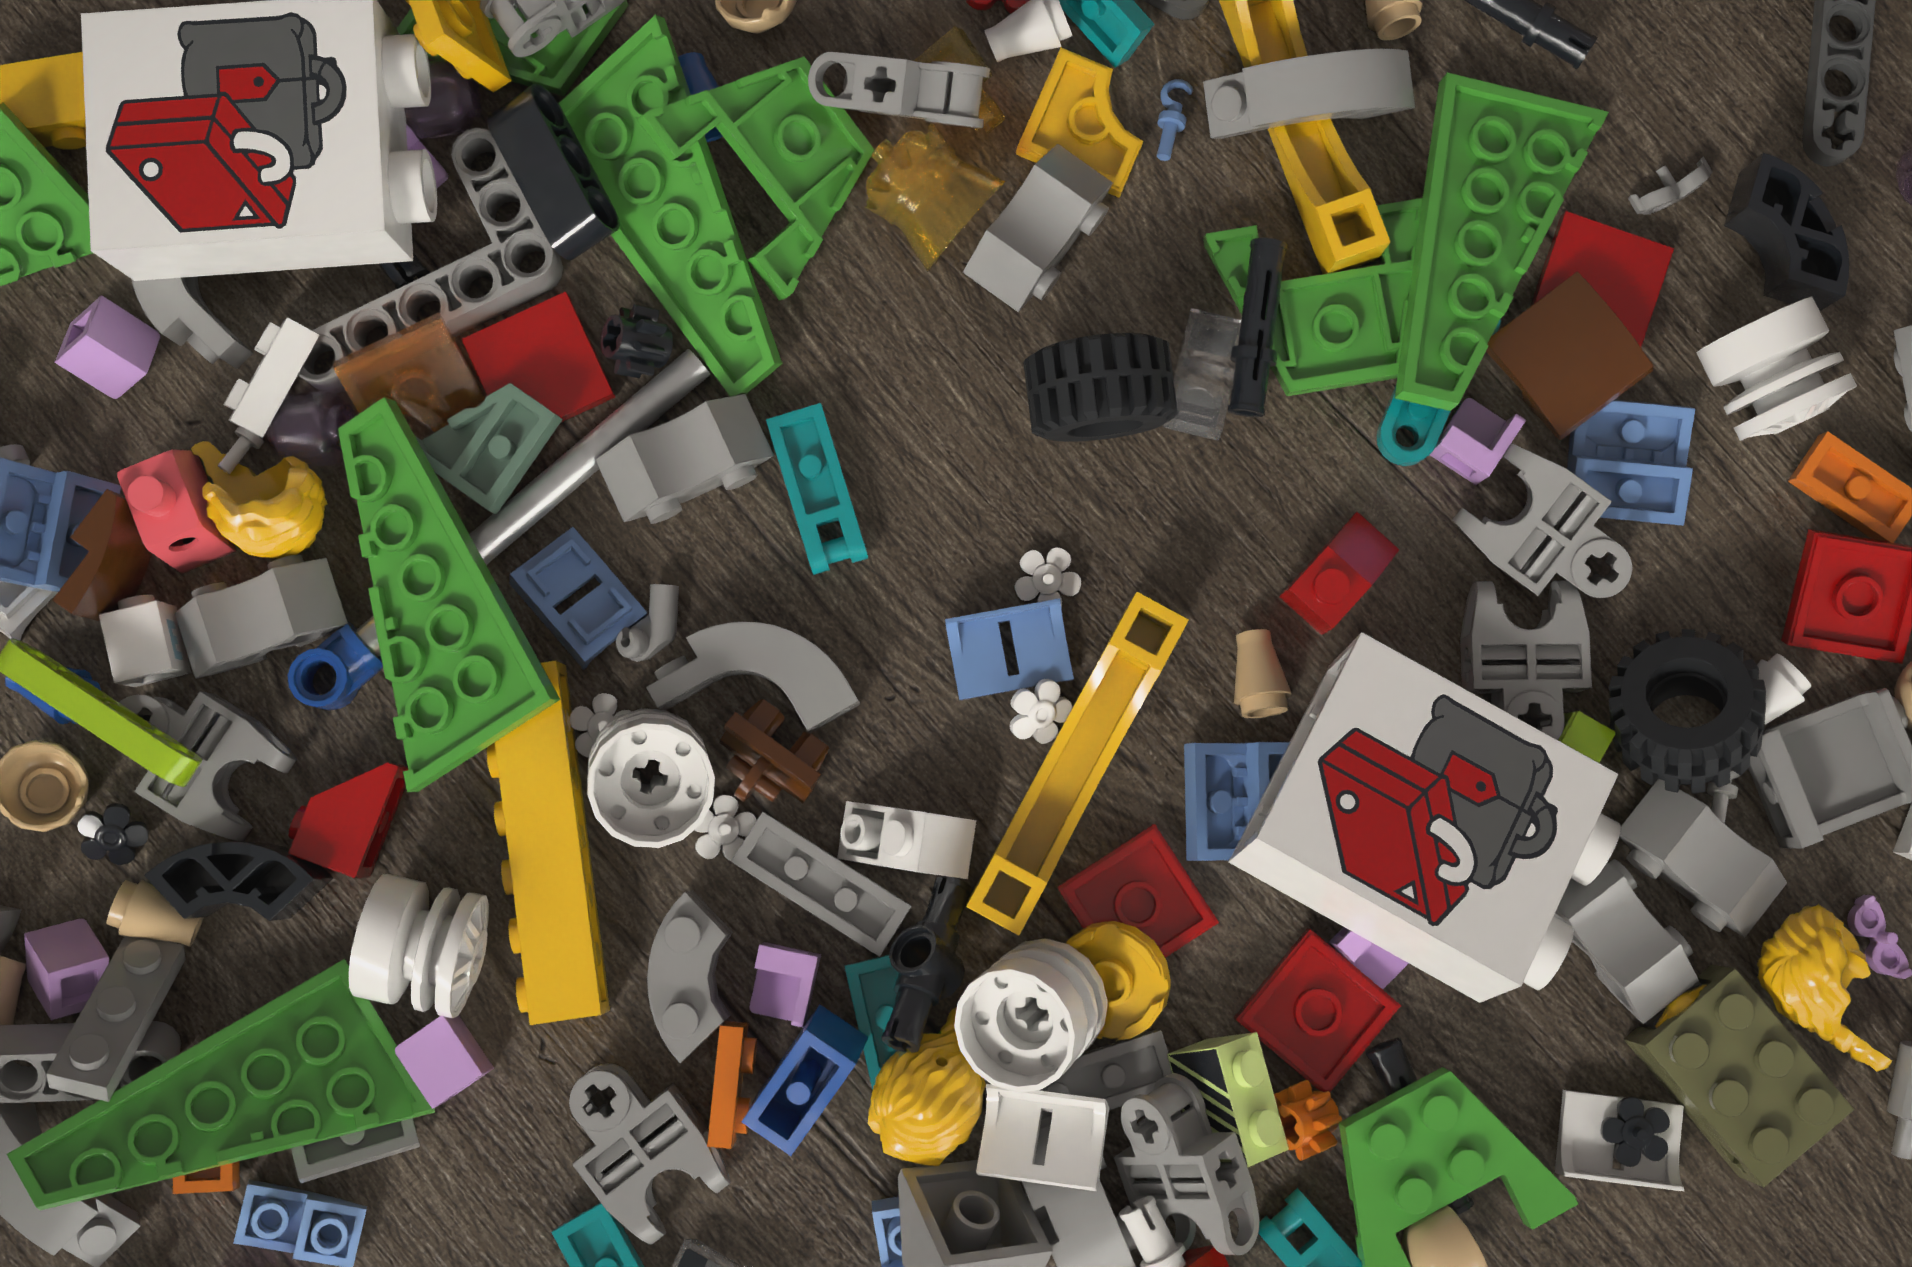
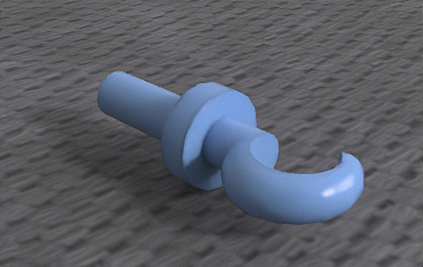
(1172, 119)

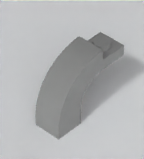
(1309, 89)
(182, 316)
(762, 650)
(84, 1228)

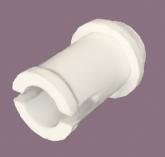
(1152, 1235)

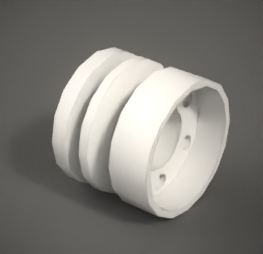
(1776, 369)
(667, 806)
(407, 943)
(1006, 1021)

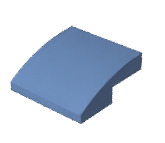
(1636, 459)
(38, 519)
(1223, 792)

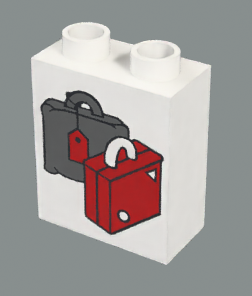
(253, 137)
(1431, 823)

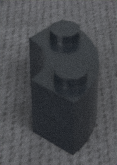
(1791, 231)
(238, 873)

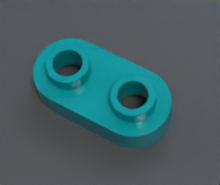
(1421, 420)

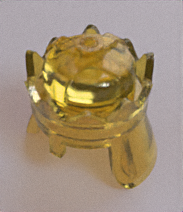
(927, 191)

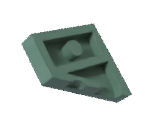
(491, 445)

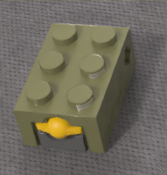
(1739, 1075)

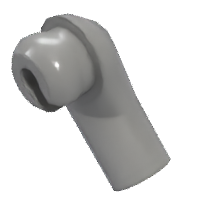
(654, 630)

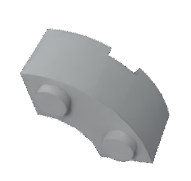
(1039, 228)
(685, 458)
(270, 612)
(1701, 859)
(1626, 944)
(683, 975)
(1079, 1221)

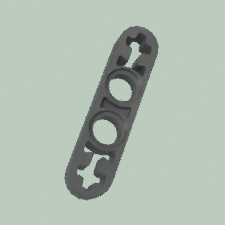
(1854, 61)

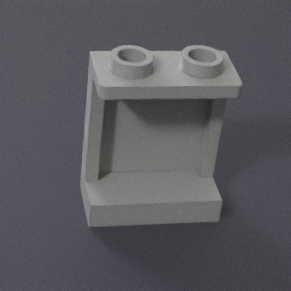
(1834, 767)

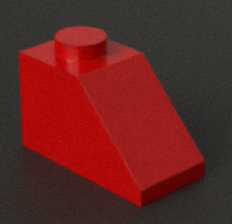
(1339, 574)
(349, 822)

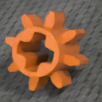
(1307, 1119)

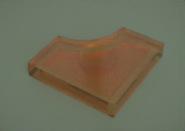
(417, 370)

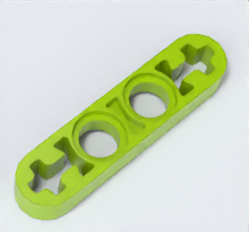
(98, 713)

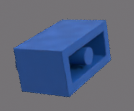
(805, 1080)

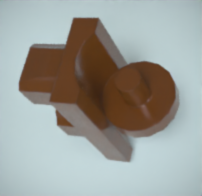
(764, 762)

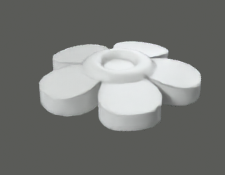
(1047, 577)
(1039, 711)
(584, 720)
(723, 829)

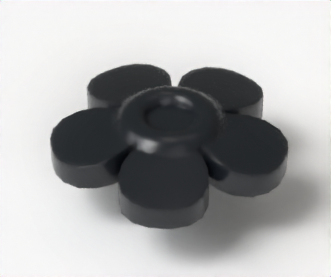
(112, 834)
(1636, 1132)

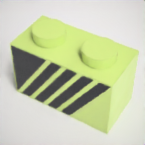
(1235, 1092)

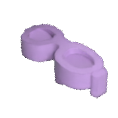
(1882, 953)

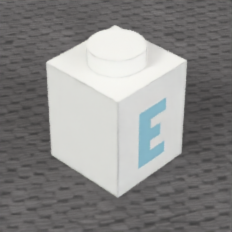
(144, 642)

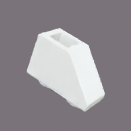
(906, 839)

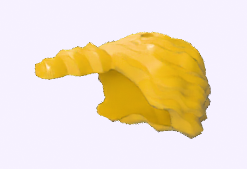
(266, 512)
(1808, 976)
(926, 1099)

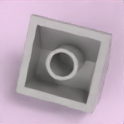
(967, 1219)

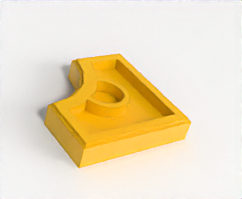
(1080, 118)

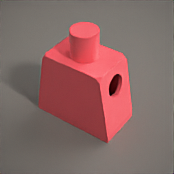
(170, 506)

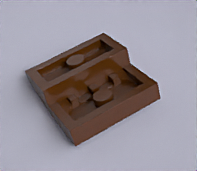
(1569, 355)
(112, 565)

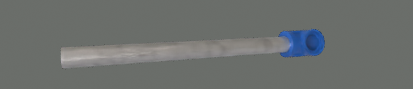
(357, 652)

